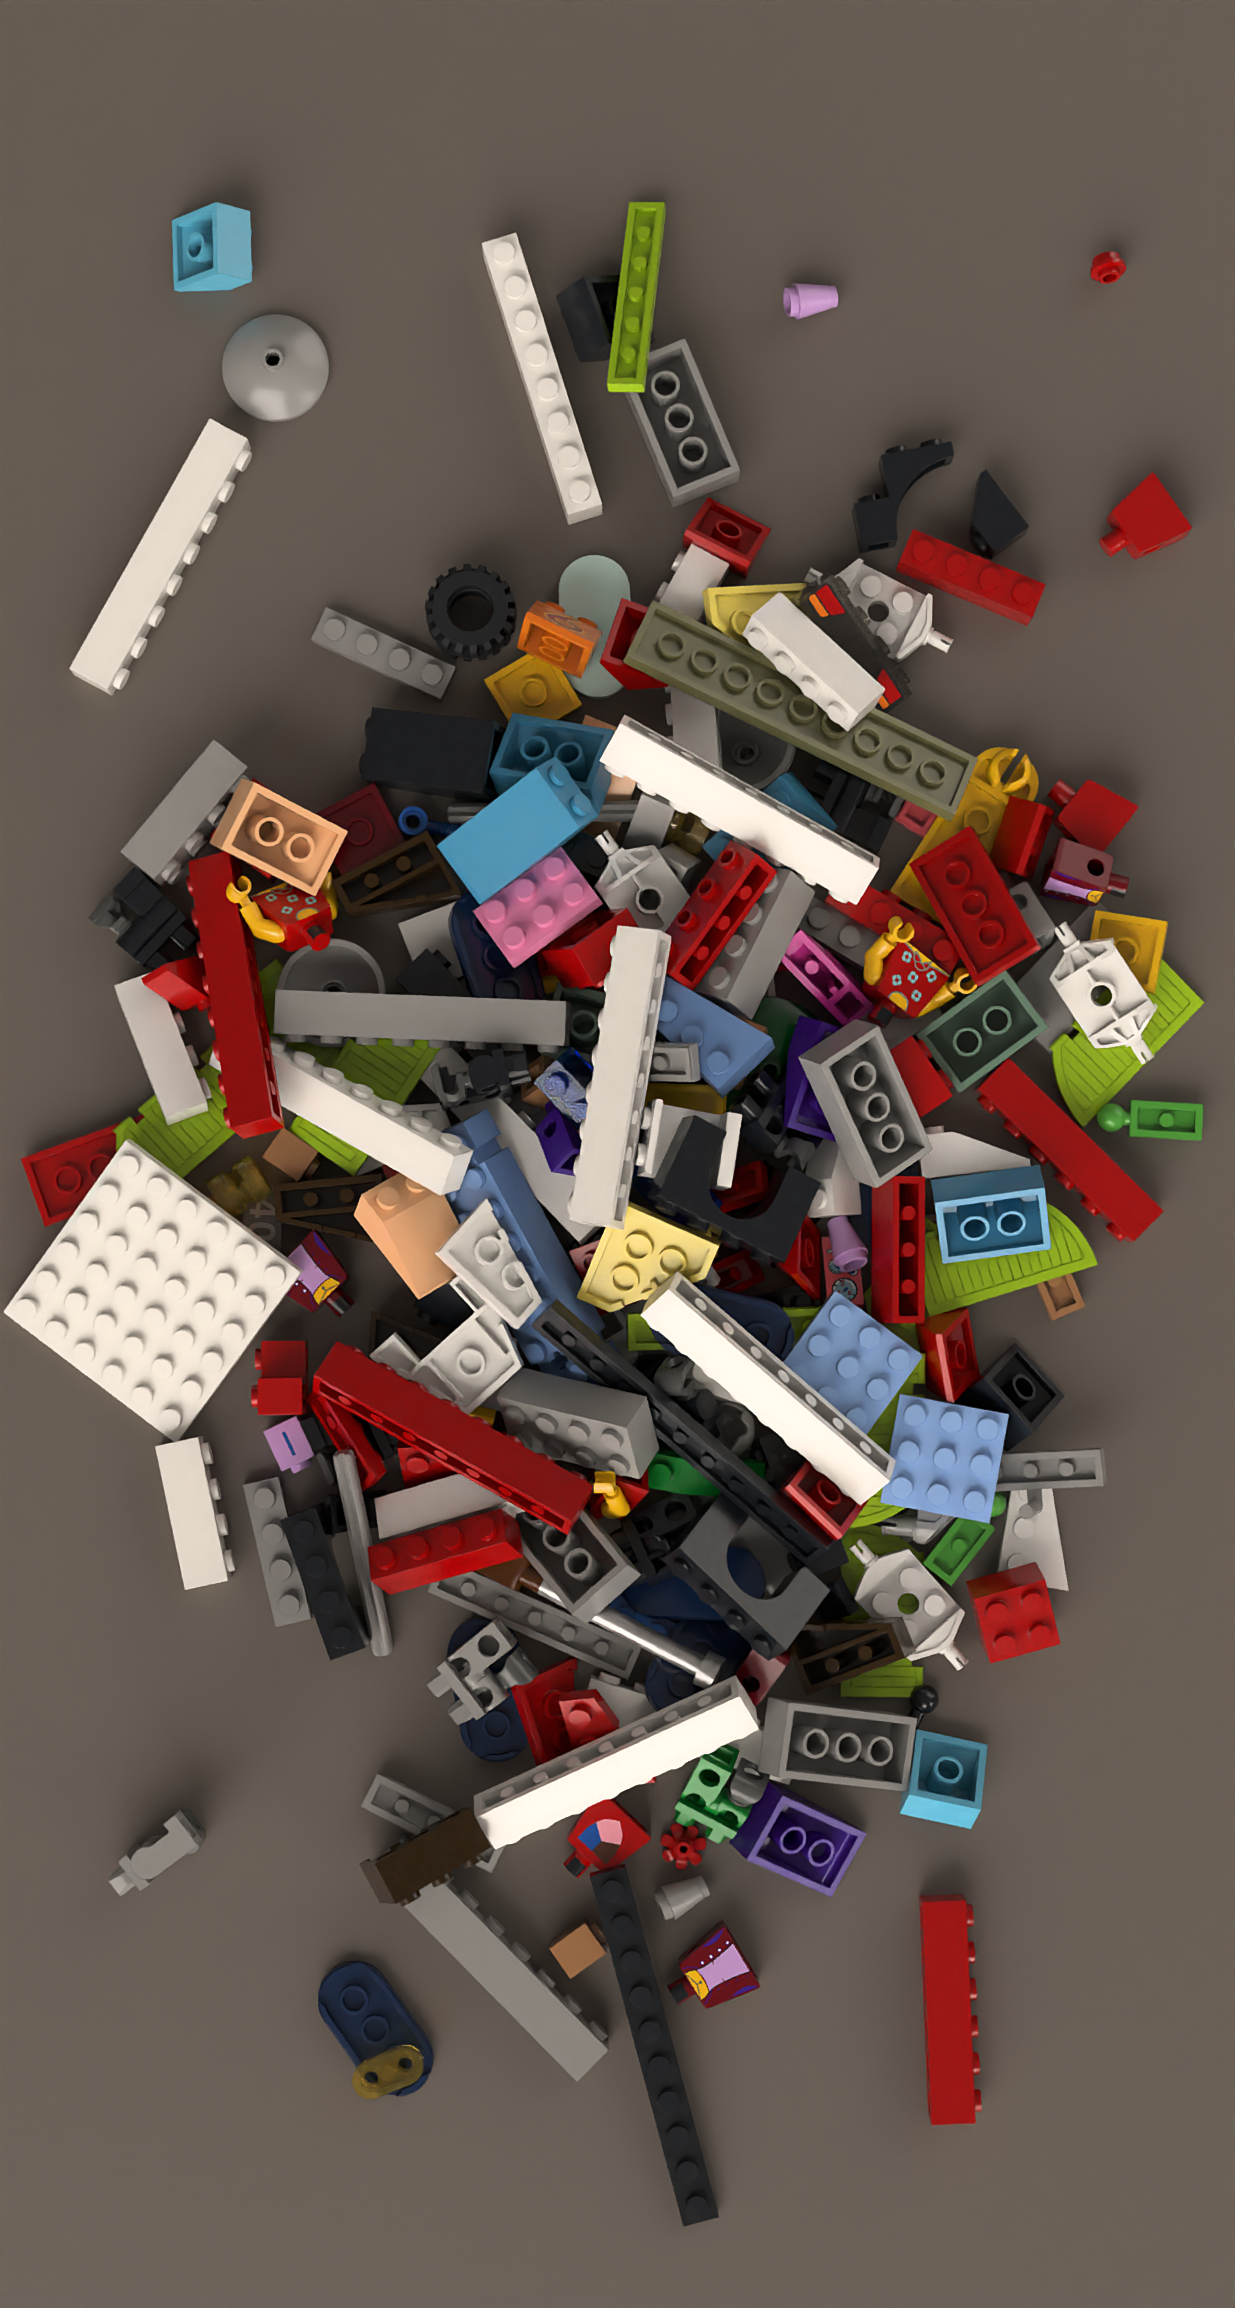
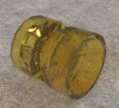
(690, 842)
(240, 1186)

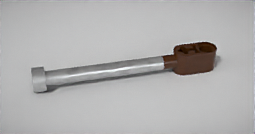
(706, 1668)

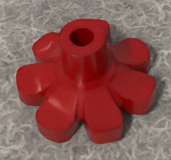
(682, 1838)

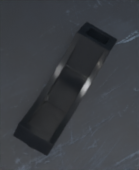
(899, 469)

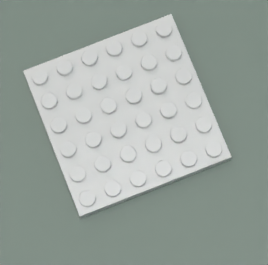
(153, 1290)

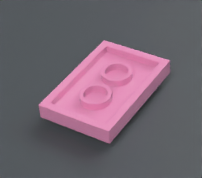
(537, 907)

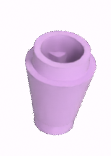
(808, 299)
(846, 1245)

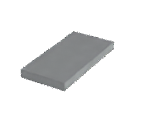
(1042, 992)

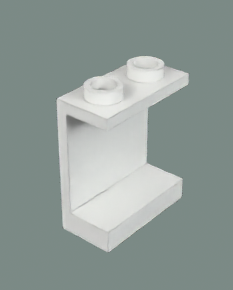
(660, 1126)

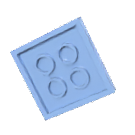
(852, 1360)
(945, 1458)

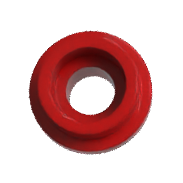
(1107, 267)

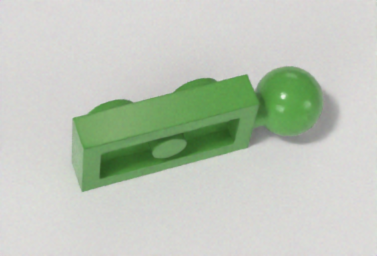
(1154, 1119)
(961, 1543)

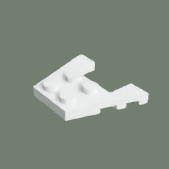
(465, 1364)

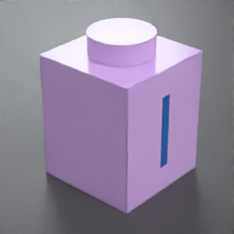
(290, 1445)

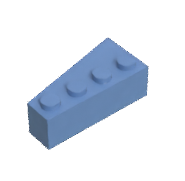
(725, 1043)

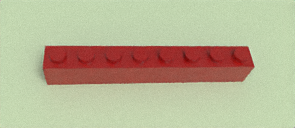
(235, 999)
(452, 1437)

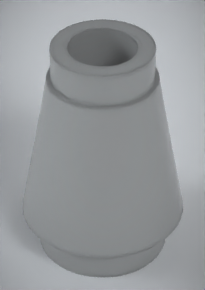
(679, 1897)

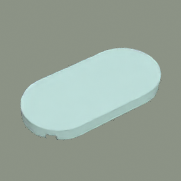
(593, 590)

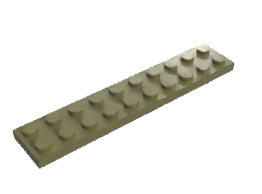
(754, 691)

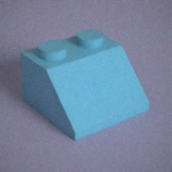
(212, 249)
(945, 1779)

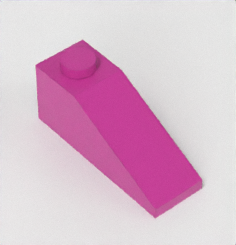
(826, 978)

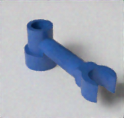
(424, 824)

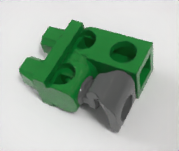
(714, 1803)

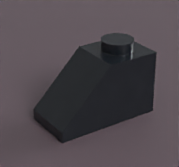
(994, 518)

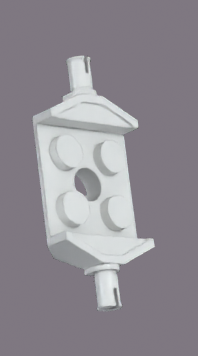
(908, 610)
(633, 872)
(1095, 964)
(937, 1614)

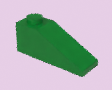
(674, 1474)

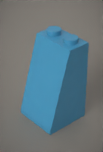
(518, 830)

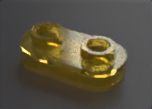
(390, 2073)

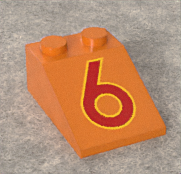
(559, 638)

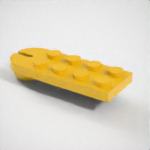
(980, 807)

